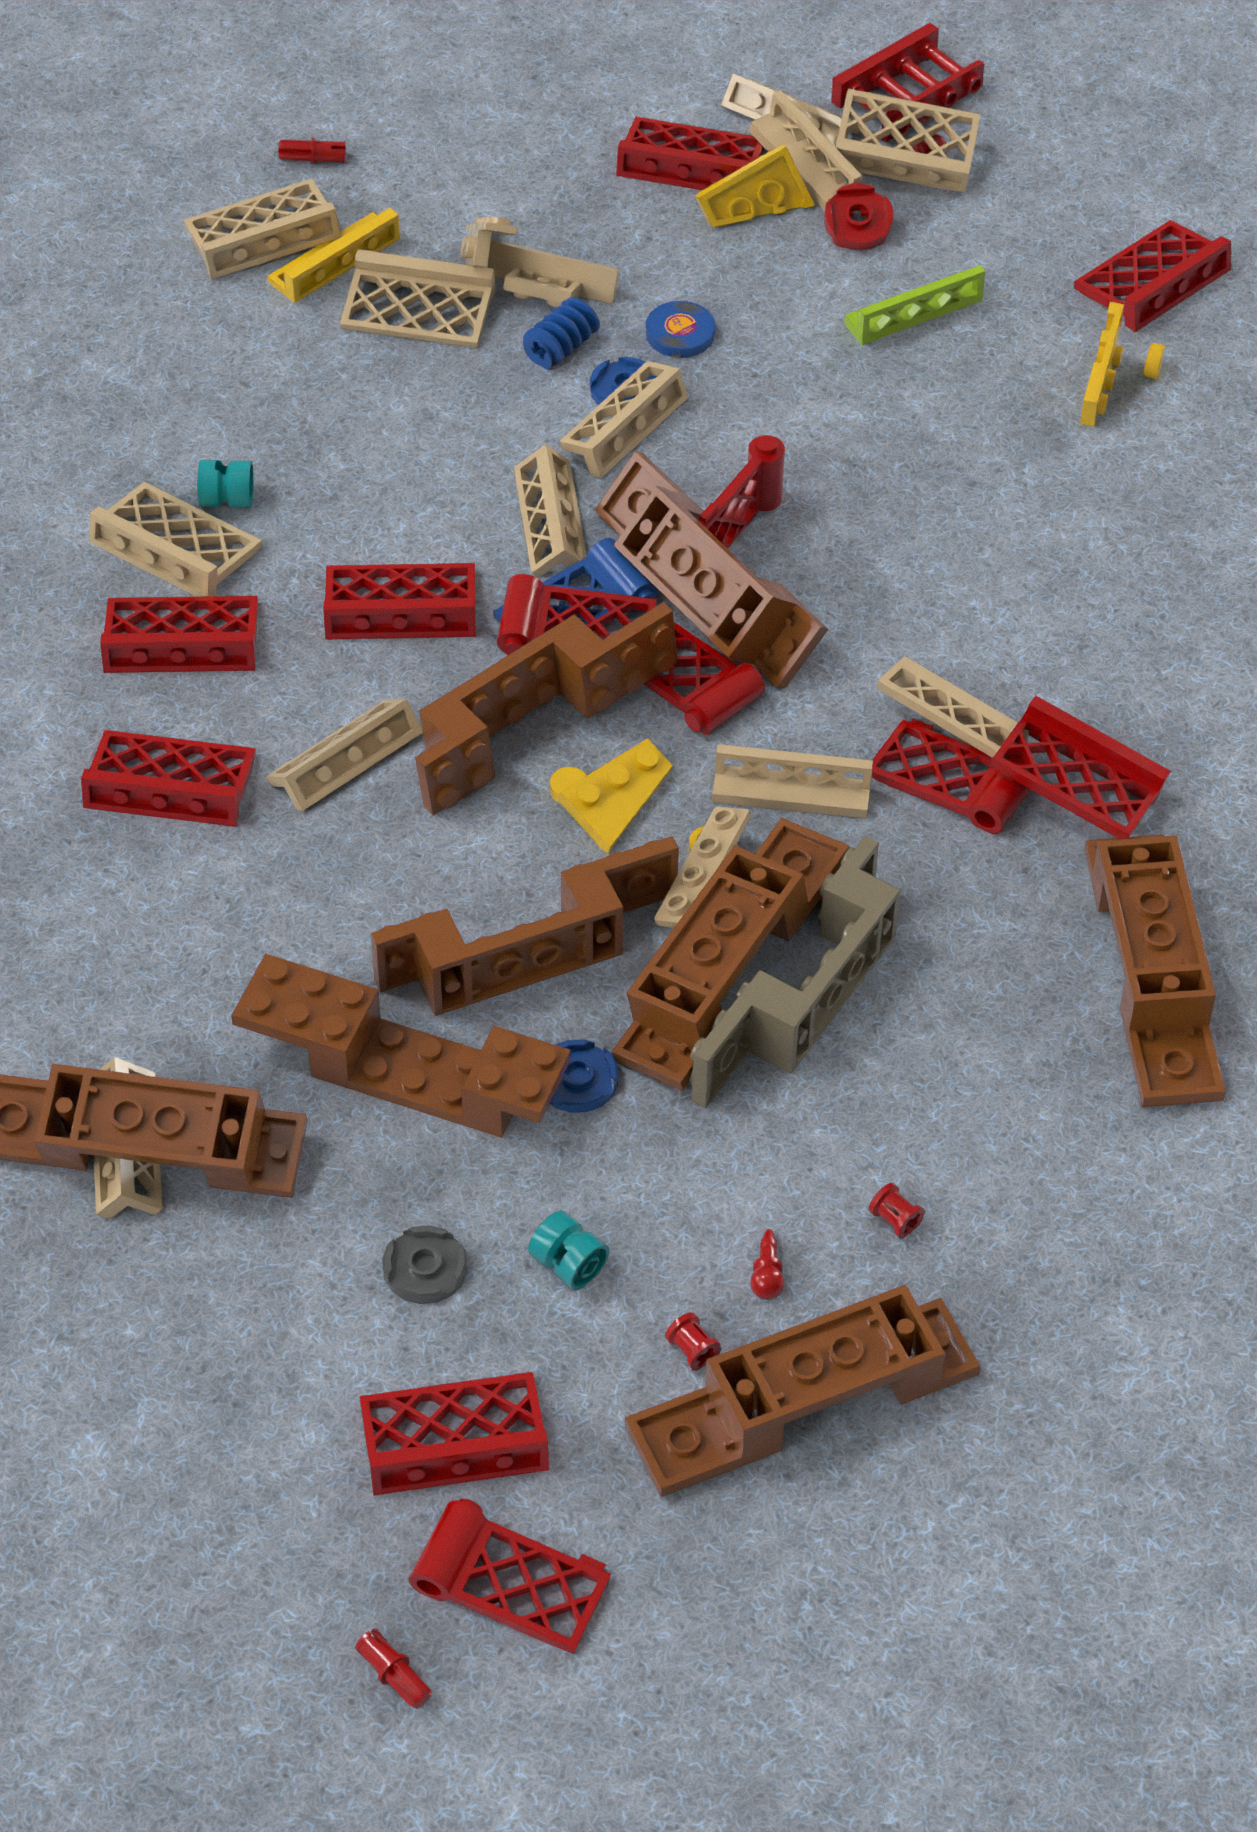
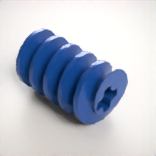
(560, 332)

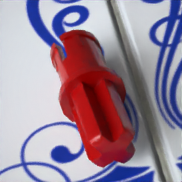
(312, 150)
(393, 1668)

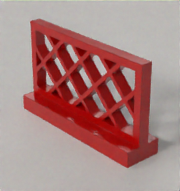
(674, 163)
(1167, 286)
(399, 615)
(179, 648)
(1090, 752)
(167, 793)
(457, 1458)

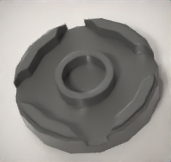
(426, 1278)

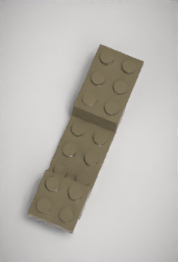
(784, 1021)

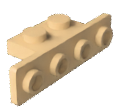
(477, 244)
(550, 275)
(707, 854)

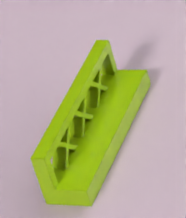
(917, 305)

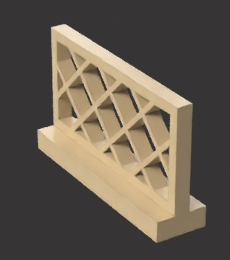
(902, 161)
(256, 242)
(423, 278)
(164, 554)

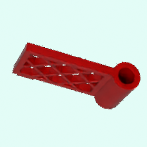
(752, 490)
(529, 606)
(716, 695)
(989, 802)
(452, 1559)

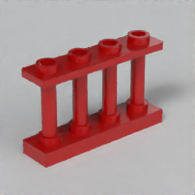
(902, 59)

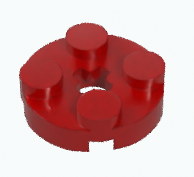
(854, 234)

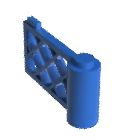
(607, 571)

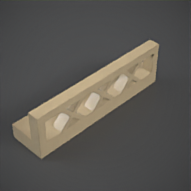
(754, 101)
(819, 176)
(632, 419)
(557, 504)
(947, 706)
(347, 752)
(792, 786)
(116, 1176)

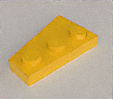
(757, 189)
(1102, 374)
(616, 792)

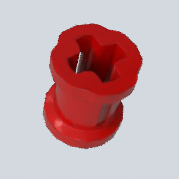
(889, 1198)
(692, 1340)

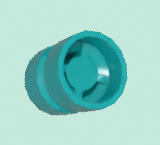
(225, 483)
(569, 1250)

